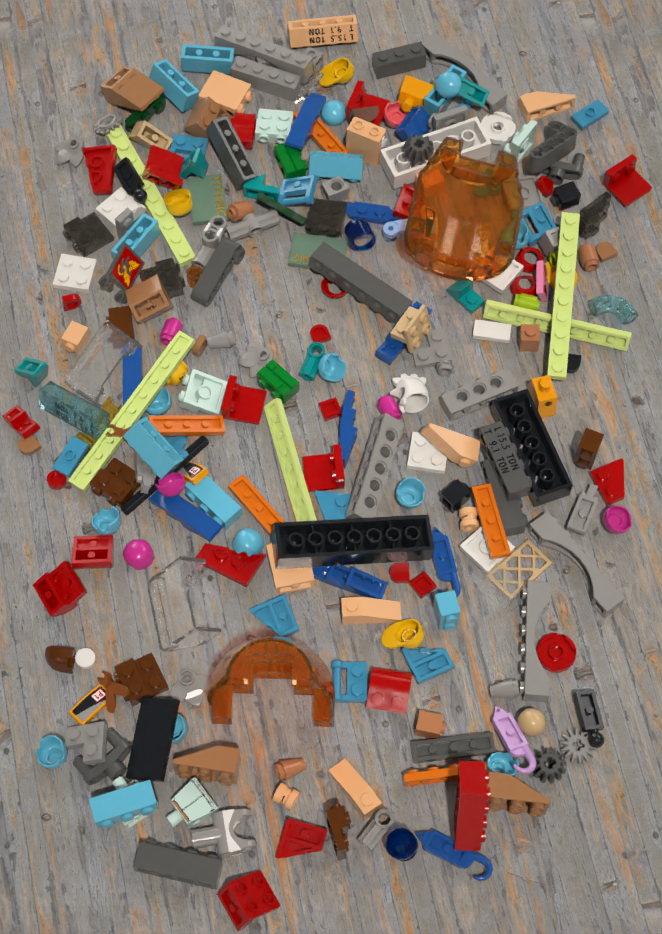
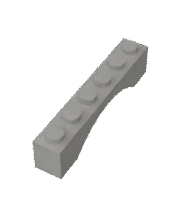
(442, 53)
(279, 56)
(549, 534)
(535, 679)

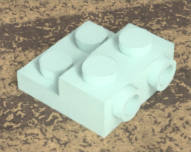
(273, 125)
(522, 140)
(202, 393)

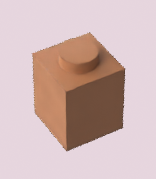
(529, 337)
(430, 725)

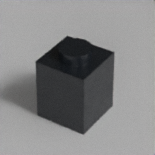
(565, 196)
(455, 495)

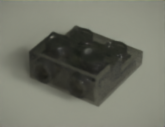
(592, 216)
(326, 218)
(87, 234)
(168, 274)

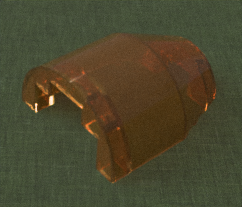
(465, 214)
(271, 659)

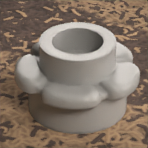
(445, 368)

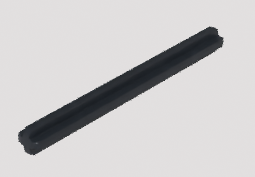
(139, 498)

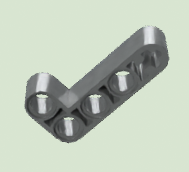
(558, 143)
(216, 270)

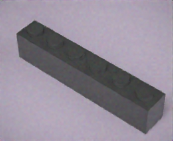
(359, 282)

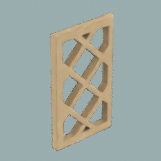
(517, 554)

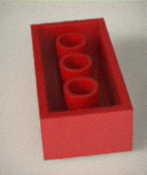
(471, 805)

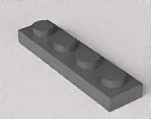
(453, 747)

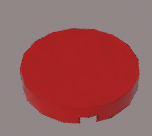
(556, 652)

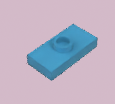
(589, 114)
(70, 456)

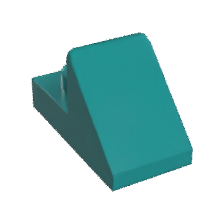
(473, 93)
(194, 164)
(252, 188)
(465, 295)
(32, 369)

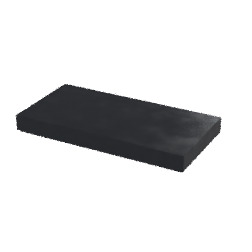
(152, 739)

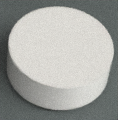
(85, 658)

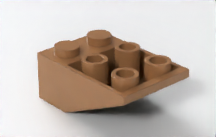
(131, 89)
(213, 764)
(515, 796)

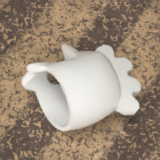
(411, 392)

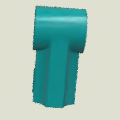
(310, 366)

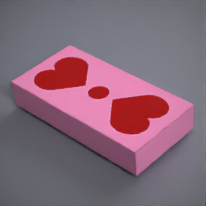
(542, 280)

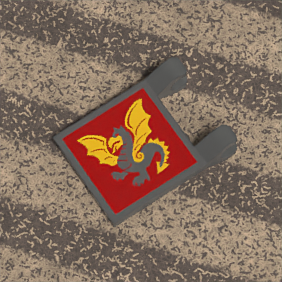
(123, 271)

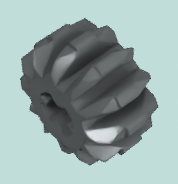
(418, 148)
(555, 760)

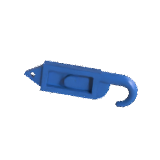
(370, 212)
(444, 561)
(444, 848)

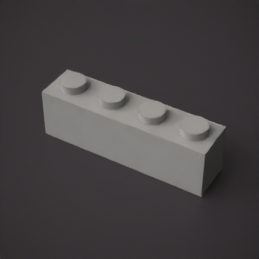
(267, 78)

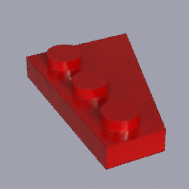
(100, 165)
(230, 564)

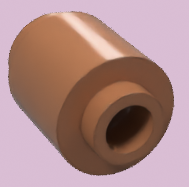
(239, 210)
(588, 257)

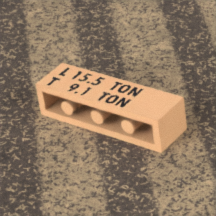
(323, 31)

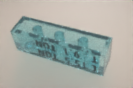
(73, 410)

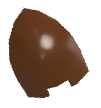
(366, 113)
(60, 658)

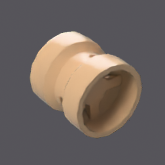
(468, 519)
(286, 796)

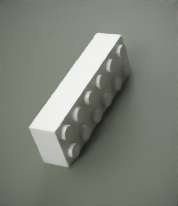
(401, 170)

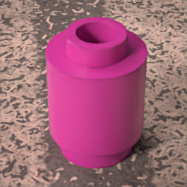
(169, 330)
(388, 405)

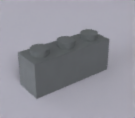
(399, 60)

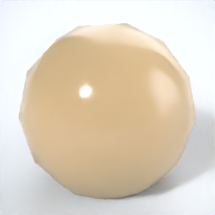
(531, 722)

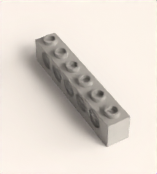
(383, 439)

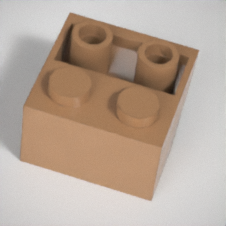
(202, 115)
(148, 299)

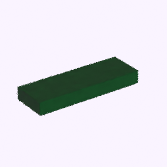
(281, 208)

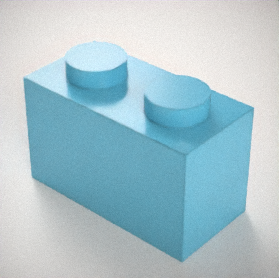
(446, 610)

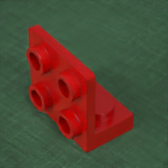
(361, 99)
(163, 167)
(626, 182)
(243, 402)
(324, 471)
(248, 899)

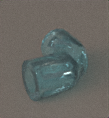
(613, 304)

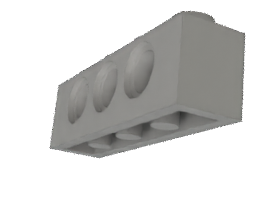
(455, 409)

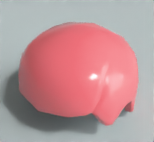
(393, 114)

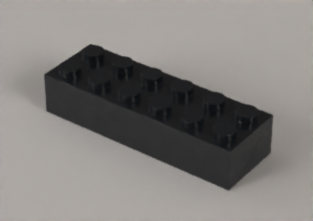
(533, 446)

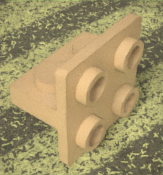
(412, 327)

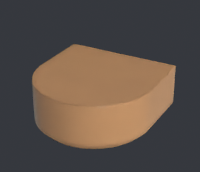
(605, 251)
(200, 345)
(29, 445)

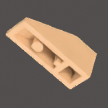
(543, 104)
(453, 445)
(369, 610)
(355, 789)

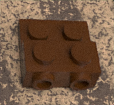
(115, 483)
(141, 678)
(338, 825)

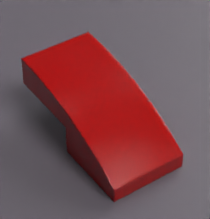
(20, 422)

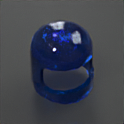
(356, 228)
(402, 844)

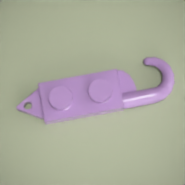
(513, 739)

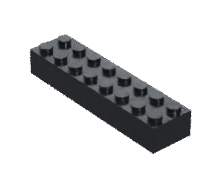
(352, 541)

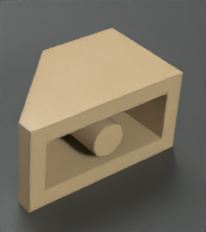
(148, 135)

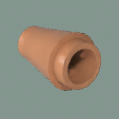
(289, 768)

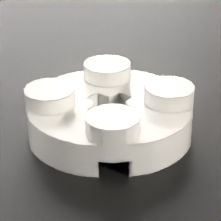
(507, 128)

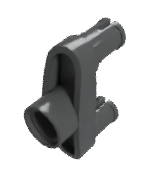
(561, 170)
(113, 761)

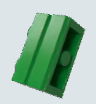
(290, 161)
(277, 381)

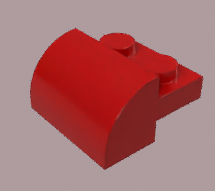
(92, 552)
(60, 590)
(389, 690)

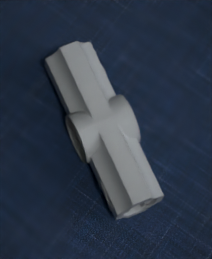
(252, 225)

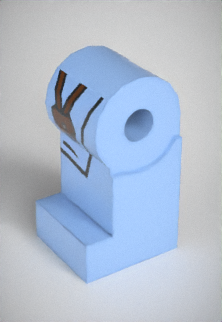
(394, 230)

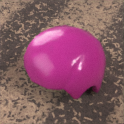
(171, 485)
(617, 519)
(138, 554)

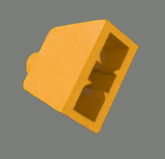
(413, 93)
(543, 393)

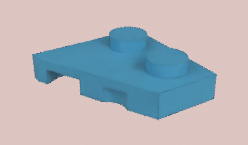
(332, 504)
(427, 663)

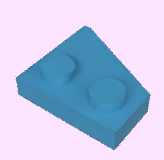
(277, 616)

